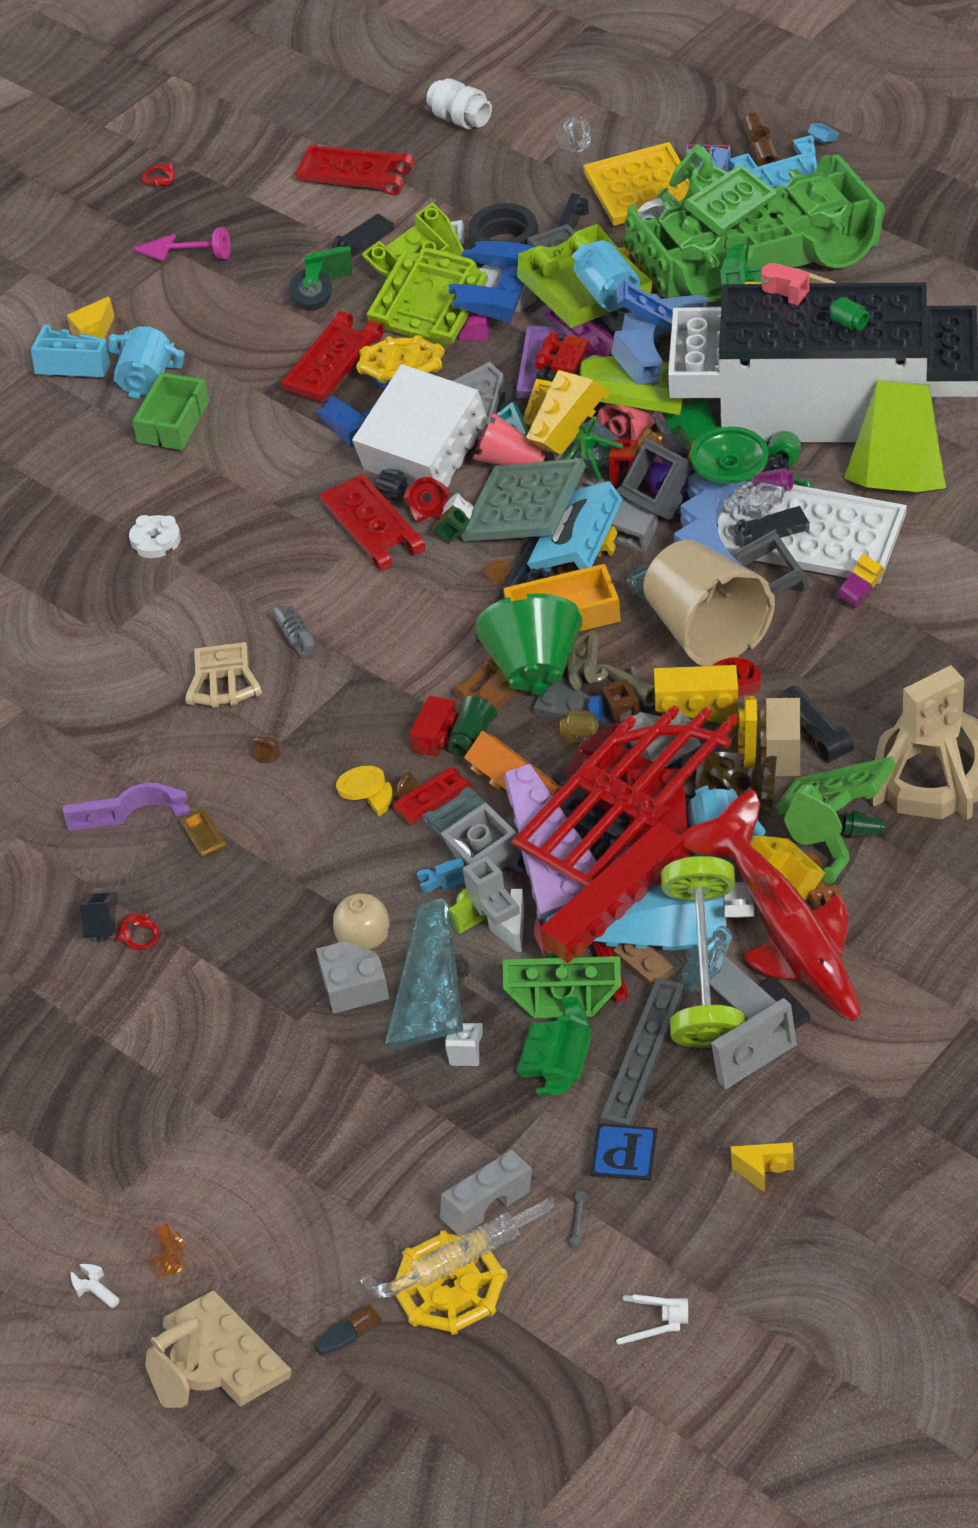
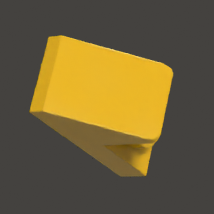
(754, 1160)

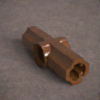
(759, 139)

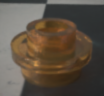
(497, 571)

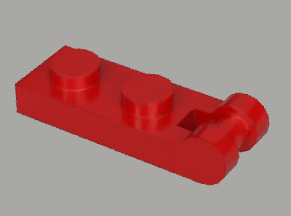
(431, 795)

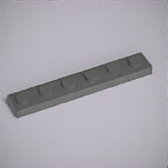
(643, 1053)

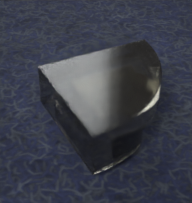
(682, 439)

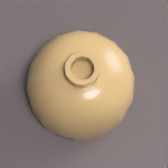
(361, 921)

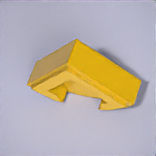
(381, 800)

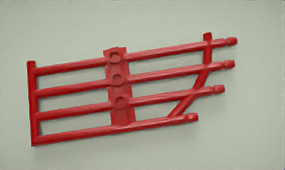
(620, 794)

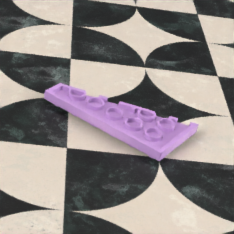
(549, 887)

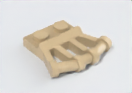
(221, 662)

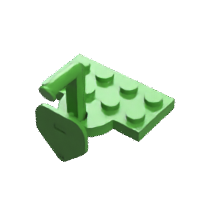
(715, 195)
(815, 798)

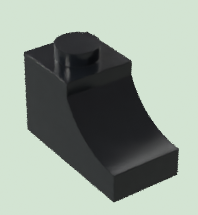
(98, 915)

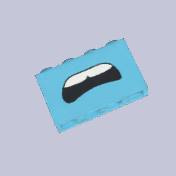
(579, 529)

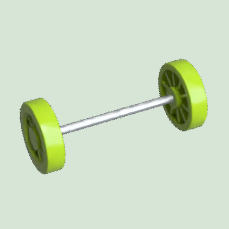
(701, 880)

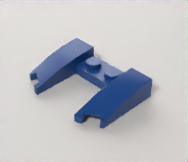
(490, 301)
(343, 418)

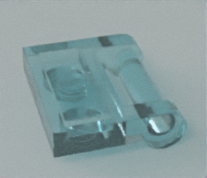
(467, 796)
(716, 948)

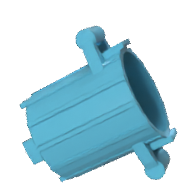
(601, 270)
(142, 358)
(710, 805)

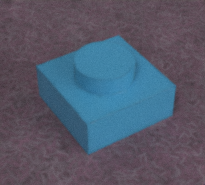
(823, 133)

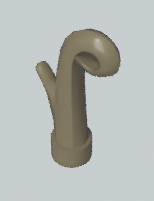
(643, 690)

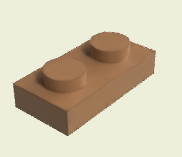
(644, 963)

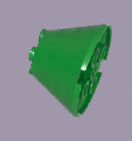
(530, 639)

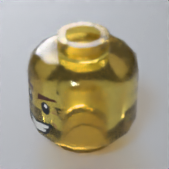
(578, 726)

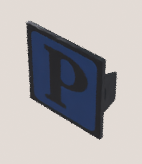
(624, 1152)

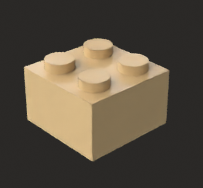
(782, 734)

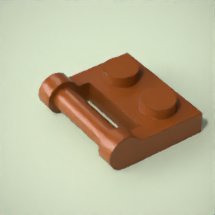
(495, 690)

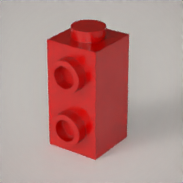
(433, 726)

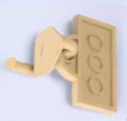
(211, 1352)

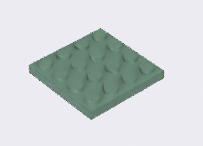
(523, 500)

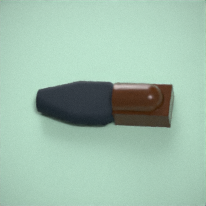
(347, 1331)

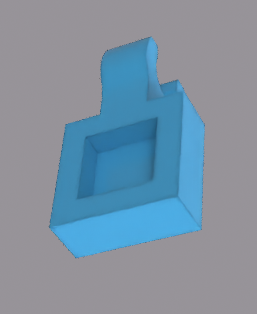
(447, 875)

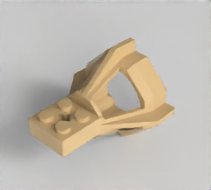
(932, 726)

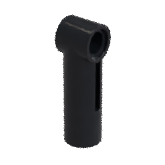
(829, 740)

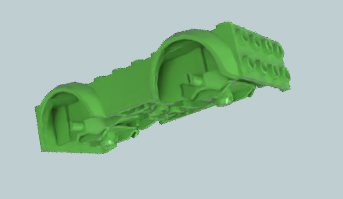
(814, 219)

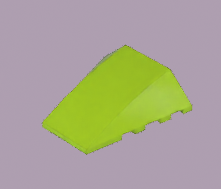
(898, 441)

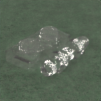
(753, 500)

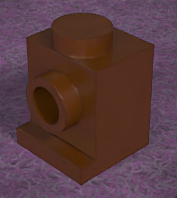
(620, 700)

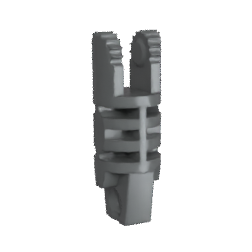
(295, 630)

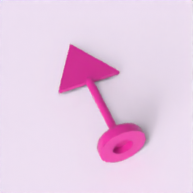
(159, 248)

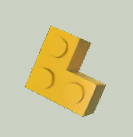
(790, 861)

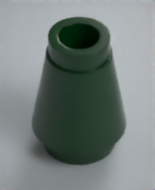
(862, 825)

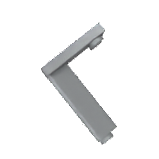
(760, 1038)

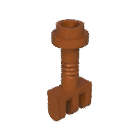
(821, 891)

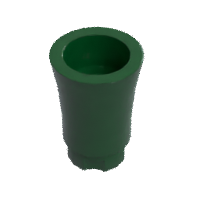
(474, 716)

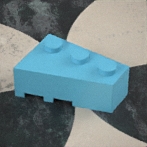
(69, 355)

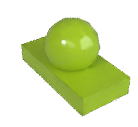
(464, 913)

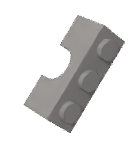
(467, 1201)

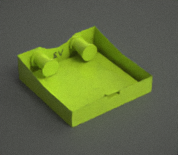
(552, 277)

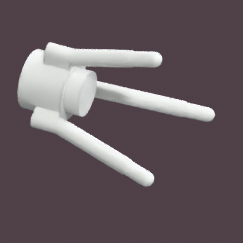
(673, 1310)

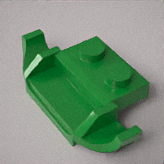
(736, 269)
(557, 1049)

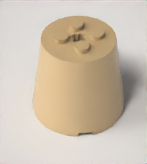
(708, 601)

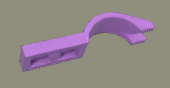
(116, 810)

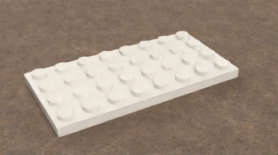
(838, 533)

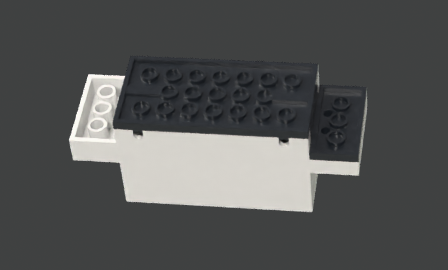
(809, 375)

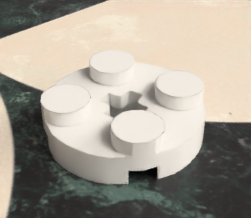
(166, 534)

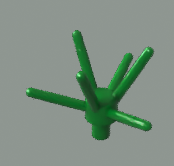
(587, 440)

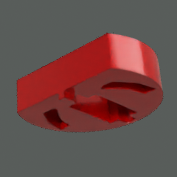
(744, 669)

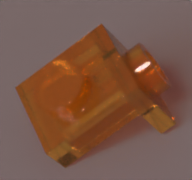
(173, 1259)

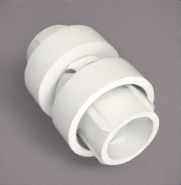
(459, 103)

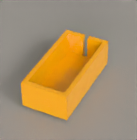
(587, 588)

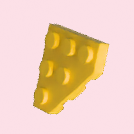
(747, 730)

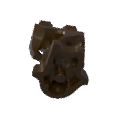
(710, 774)

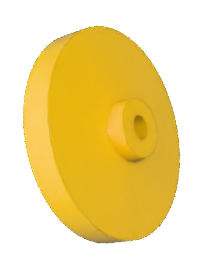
(360, 782)

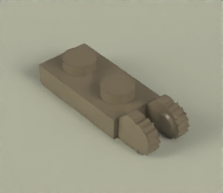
(583, 659)

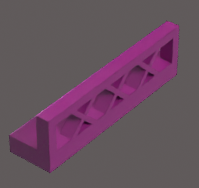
(599, 334)

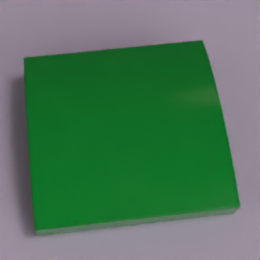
(693, 417)

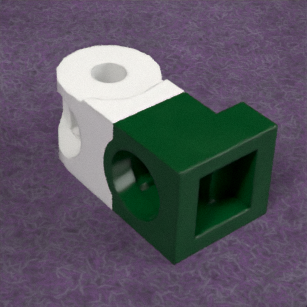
(454, 518)

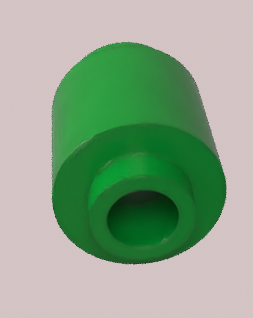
(849, 314)

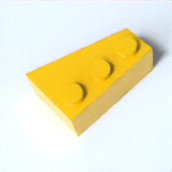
(564, 410)
(697, 688)

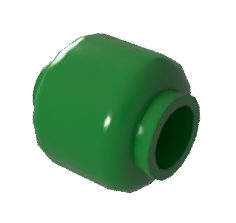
(787, 445)

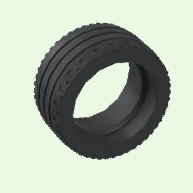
(502, 219)

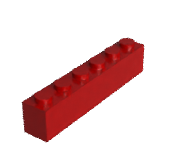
(611, 893)

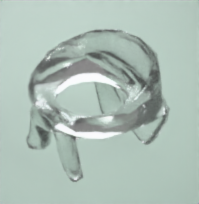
(566, 135)

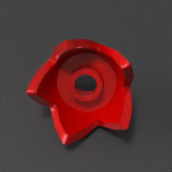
(424, 509)

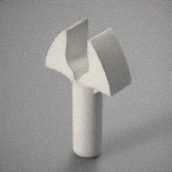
(93, 1285)

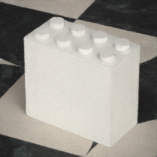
(420, 426)

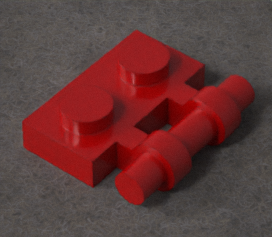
(569, 353)

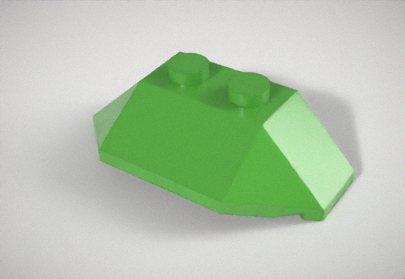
(544, 982)

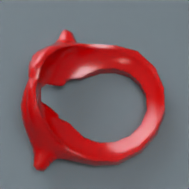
(158, 180)
(138, 920)

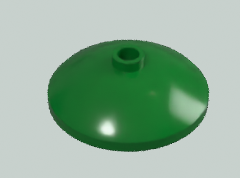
(729, 455)

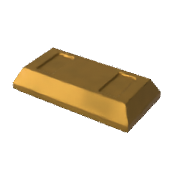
(203, 832)

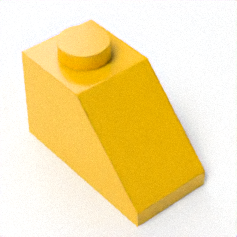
(92, 319)

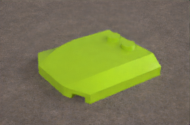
(418, 298)
(623, 389)

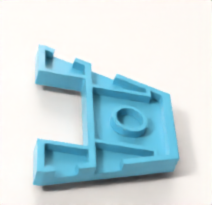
(777, 173)

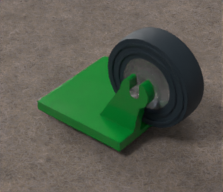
(312, 286)

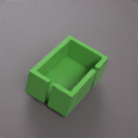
(171, 411)

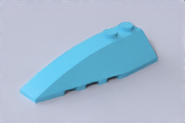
(663, 922)

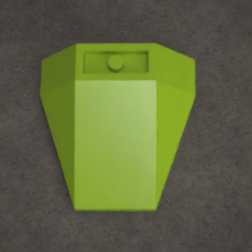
(430, 230)

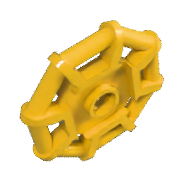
(385, 357)
(451, 1300)

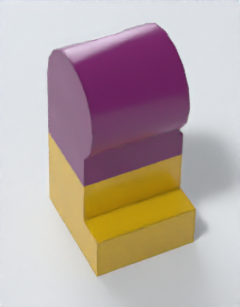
(861, 581)

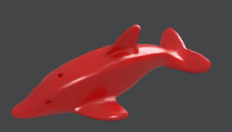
(801, 941)

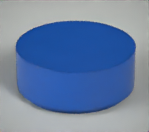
(596, 705)

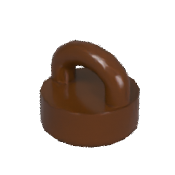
(265, 749)
(404, 785)

